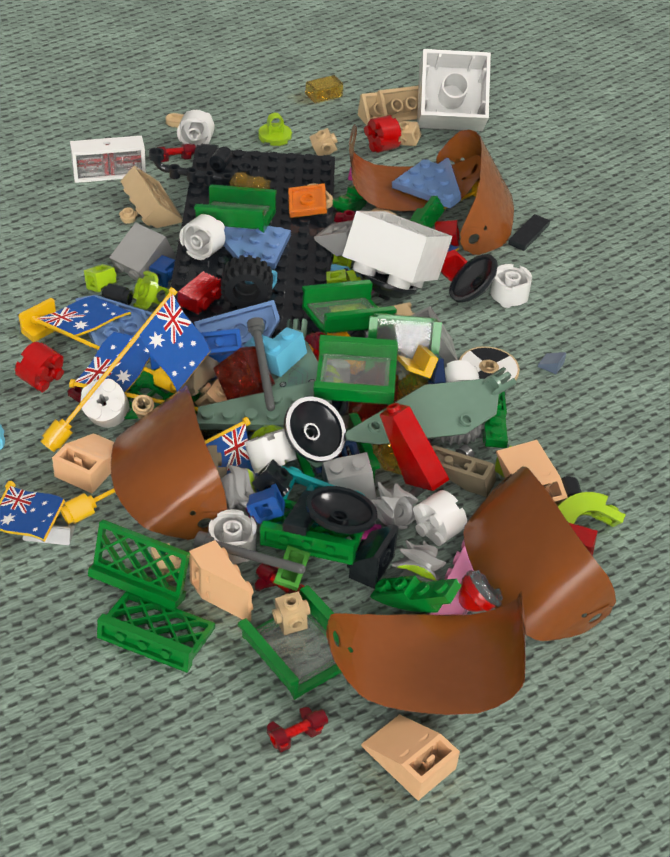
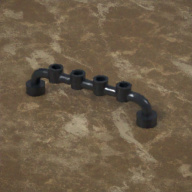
(192, 173)

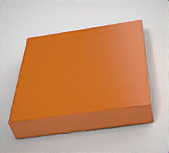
(307, 200)

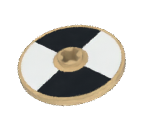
(490, 360)

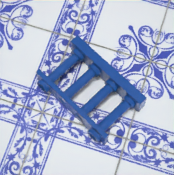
(221, 345)

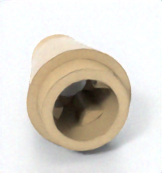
(142, 405)

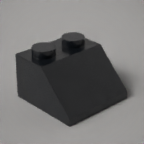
(374, 556)

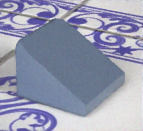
(552, 362)

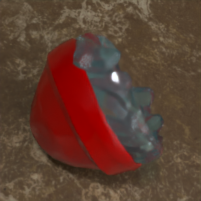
(477, 594)

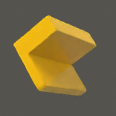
(36, 331)
(422, 362)

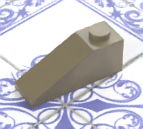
(466, 471)

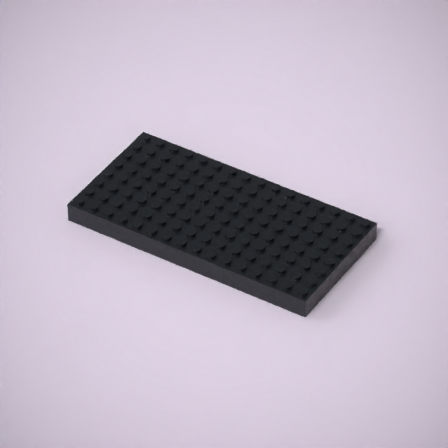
(303, 259)

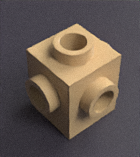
(409, 133)
(324, 142)
(211, 394)
(291, 613)

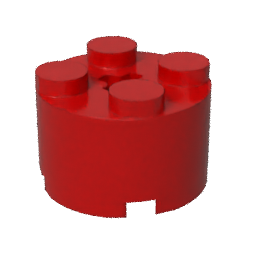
(383, 133)
(40, 366)

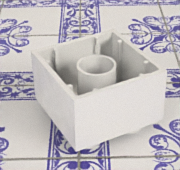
(453, 90)
(396, 248)

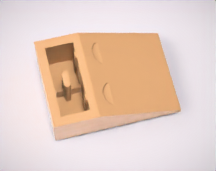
(533, 457)
(84, 462)
(220, 580)
(413, 754)

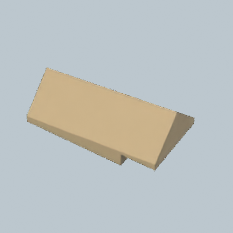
(398, 102)

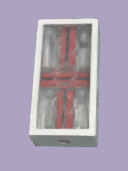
(106, 158)

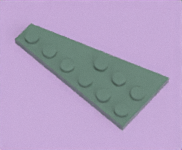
(231, 412)

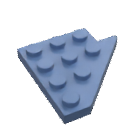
(430, 180)
(254, 242)
(238, 320)
(126, 325)

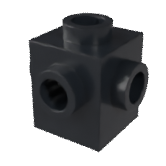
(273, 474)

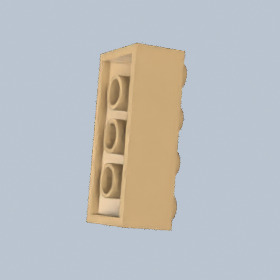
(150, 199)

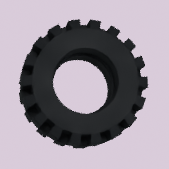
(246, 270)

